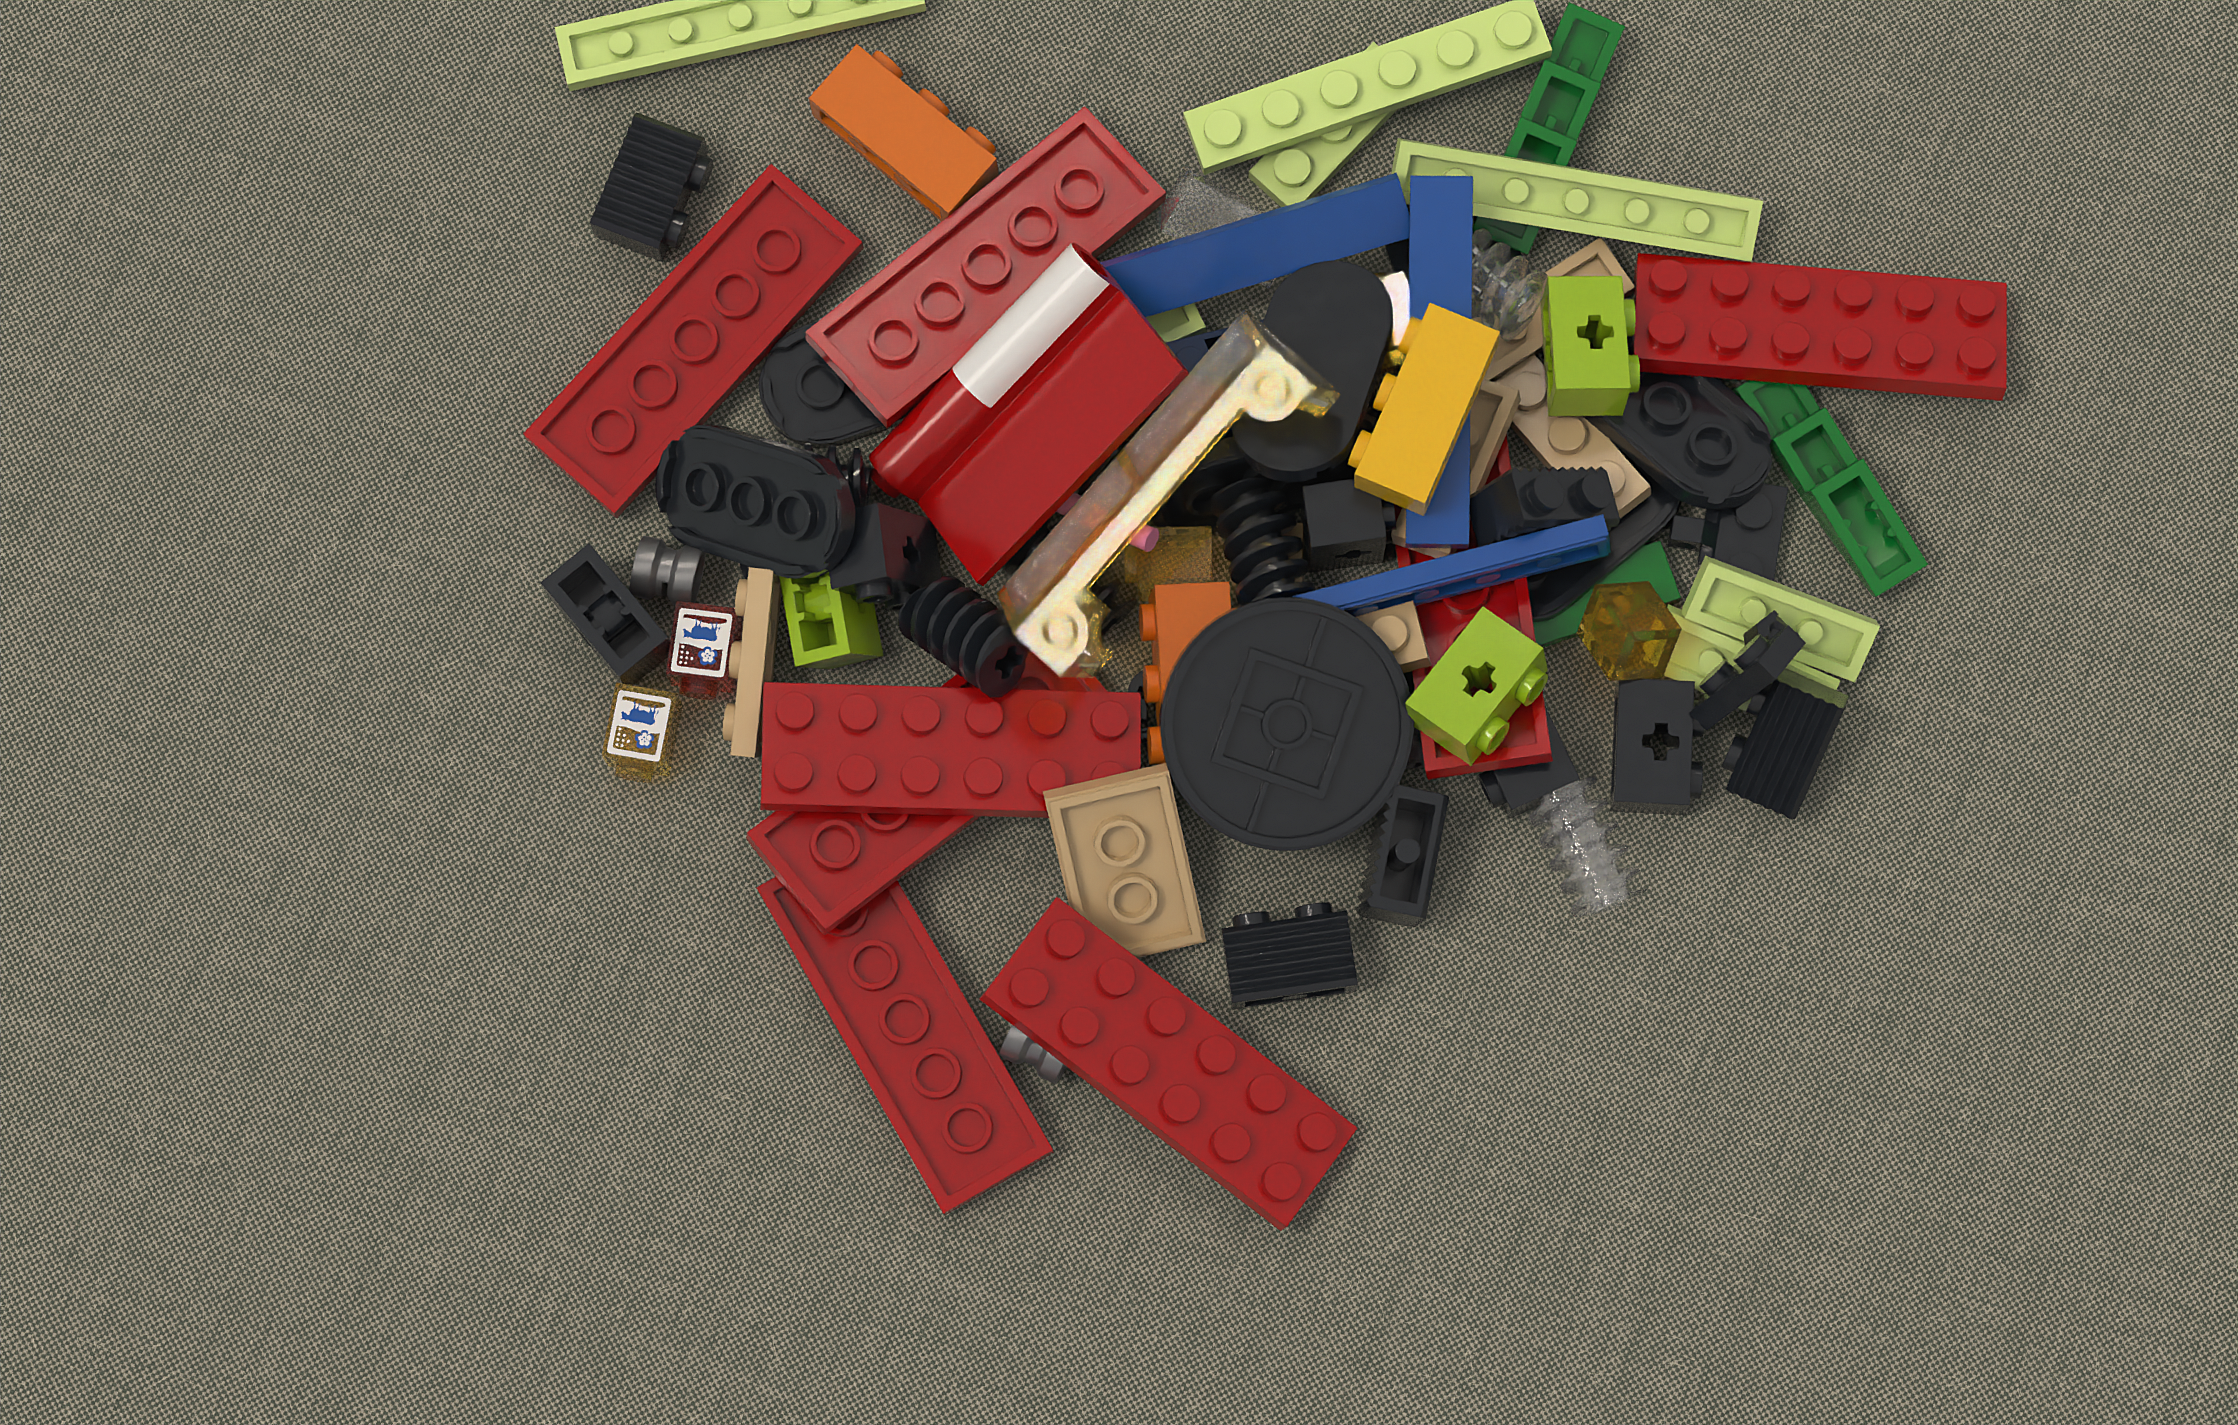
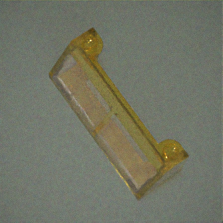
(1050, 592)

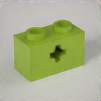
(1572, 317)
(828, 625)
(1481, 655)

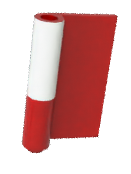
(1029, 412)

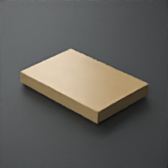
(1127, 859)

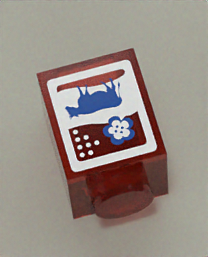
(702, 649)

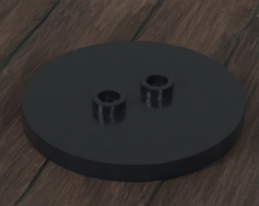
(1286, 723)

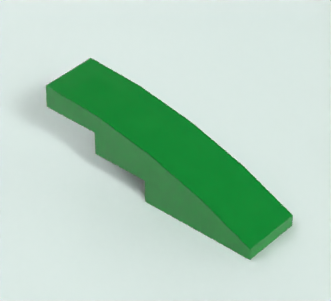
(1558, 104)
(1835, 484)

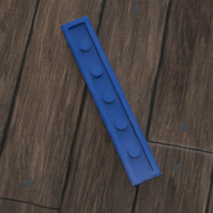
(1263, 246)
(1442, 276)
(1471, 568)

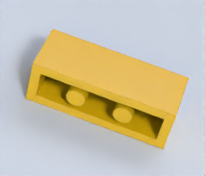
(1423, 408)

